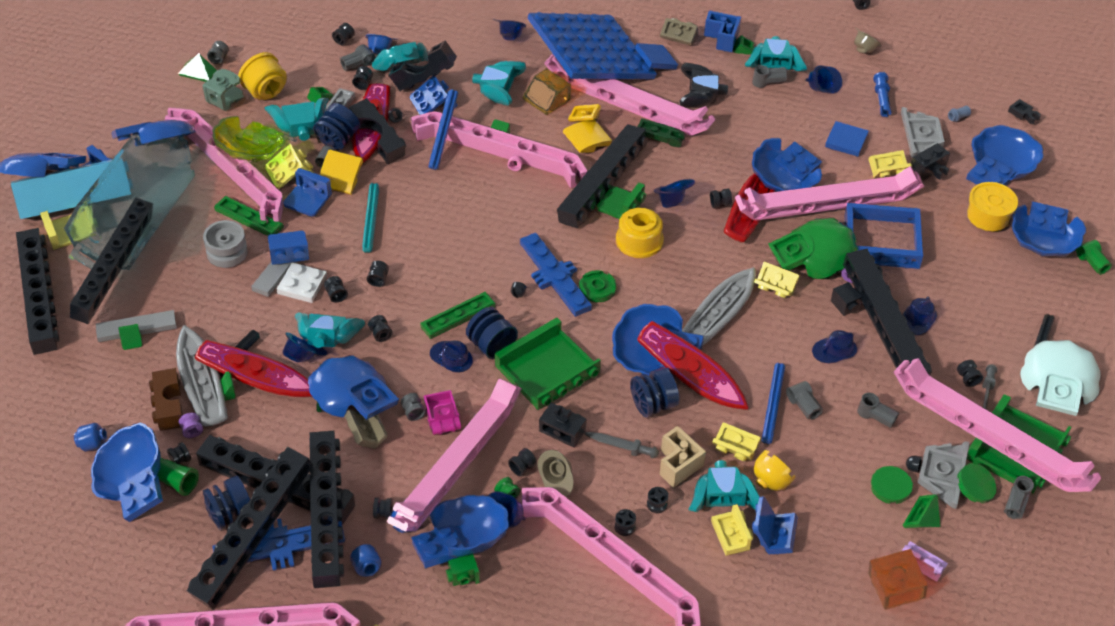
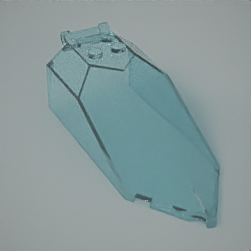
(148, 171)

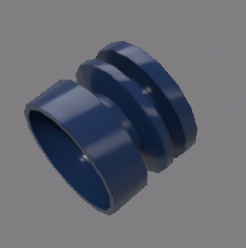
(336, 126)
(490, 331)
(654, 392)
(225, 503)

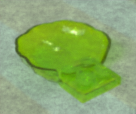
(248, 144)

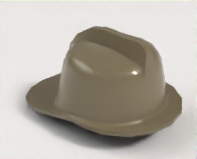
(865, 42)
(556, 471)

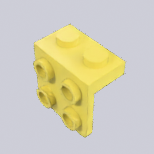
(284, 165)

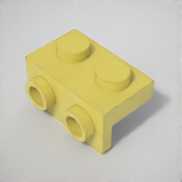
(888, 164)
(777, 279)
(737, 442)
(732, 531)

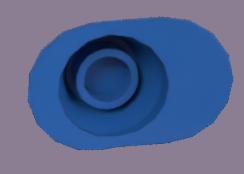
(379, 42)

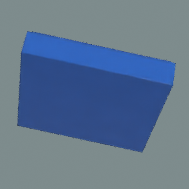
(656, 56)
(846, 138)

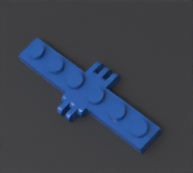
(555, 274)
(281, 543)

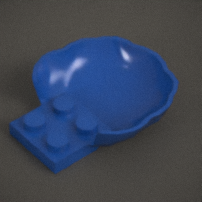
(154, 130)
(1004, 155)
(37, 163)
(785, 169)
(1046, 230)
(625, 334)
(350, 382)
(128, 470)
(461, 529)

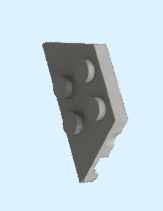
(921, 131)
(940, 470)

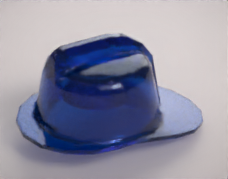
(510, 29)
(825, 79)
(673, 193)
(920, 315)
(835, 347)
(299, 350)
(452, 355)
(513, 507)

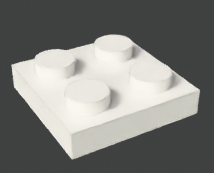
(302, 282)

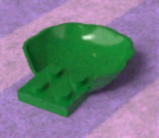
(817, 245)

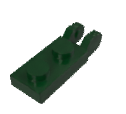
(662, 132)

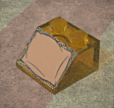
(547, 91)

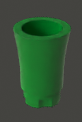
(178, 477)

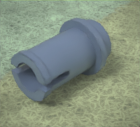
(956, 114)

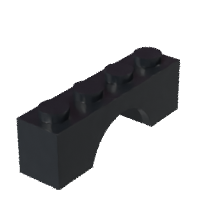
(407, 75)
(390, 145)

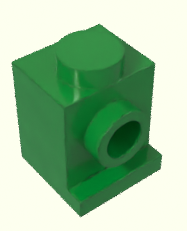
(462, 570)

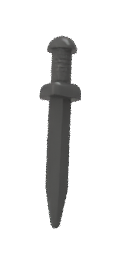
(989, 382)
(635, 447)

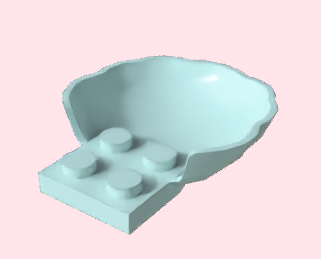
(1063, 375)

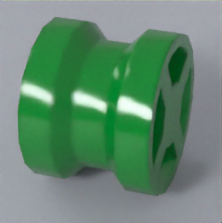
(506, 486)

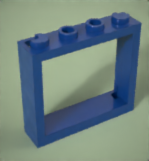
(889, 256)

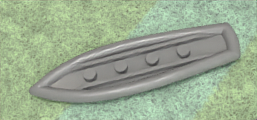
(721, 305)
(200, 381)

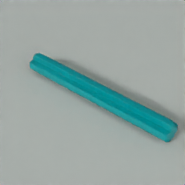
(370, 219)

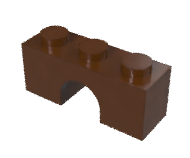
(165, 386)

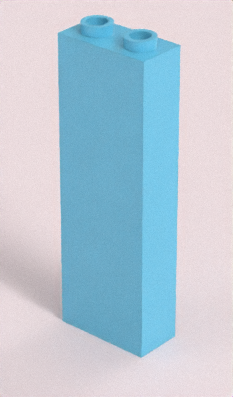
(55, 190)

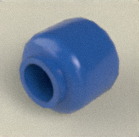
(90, 437)
(365, 560)

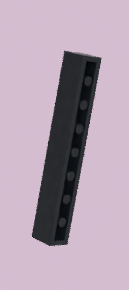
(602, 176)
(883, 309)

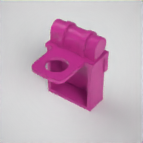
(442, 412)

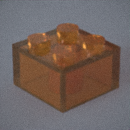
(897, 579)

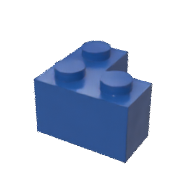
(724, 28)

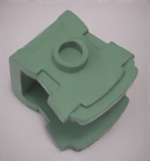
(222, 90)

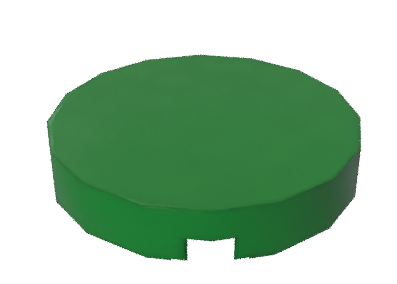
(597, 286)
(976, 483)
(891, 484)

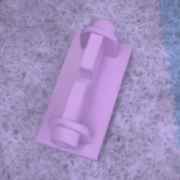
(928, 563)

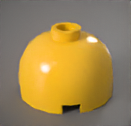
(772, 472)

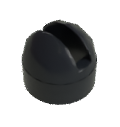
(398, 113)
(518, 289)
(914, 463)

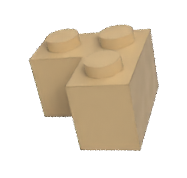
(681, 458)

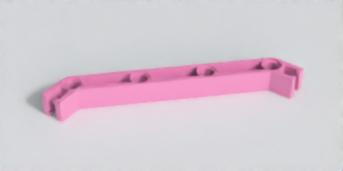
(637, 101)
(502, 145)
(240, 171)
(829, 196)
(994, 431)
(456, 458)
(612, 552)
(280, 616)

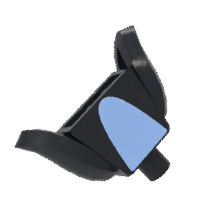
(703, 86)

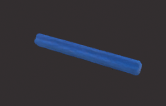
(443, 129)
(773, 403)

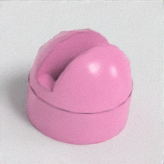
(511, 162)

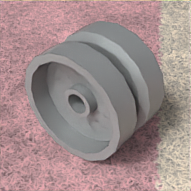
(225, 243)

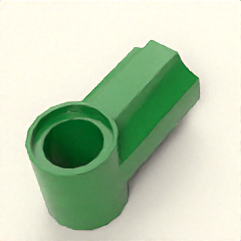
(1092, 253)

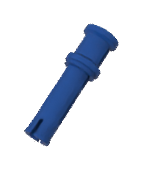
(882, 89)

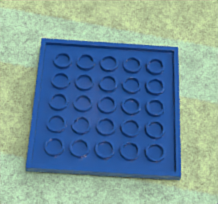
(591, 46)

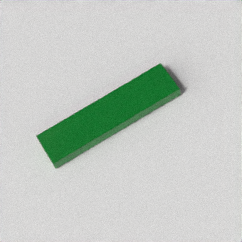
(247, 216)
(456, 315)

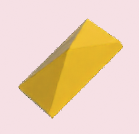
(585, 113)

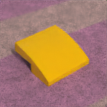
(587, 136)
(341, 171)

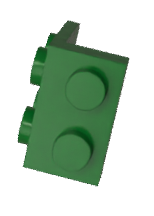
(619, 200)

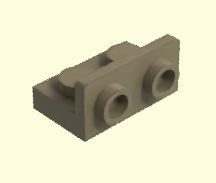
(679, 31)

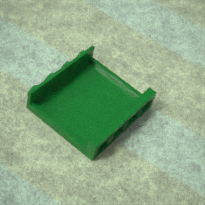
(546, 364)
(1003, 465)

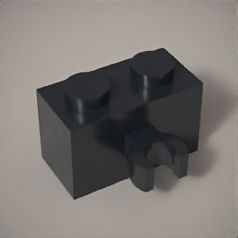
(931, 162)
(562, 424)

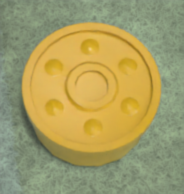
(263, 76)
(991, 206)
(640, 233)

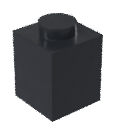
(846, 299)

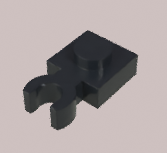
(1023, 110)

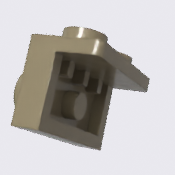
(366, 432)

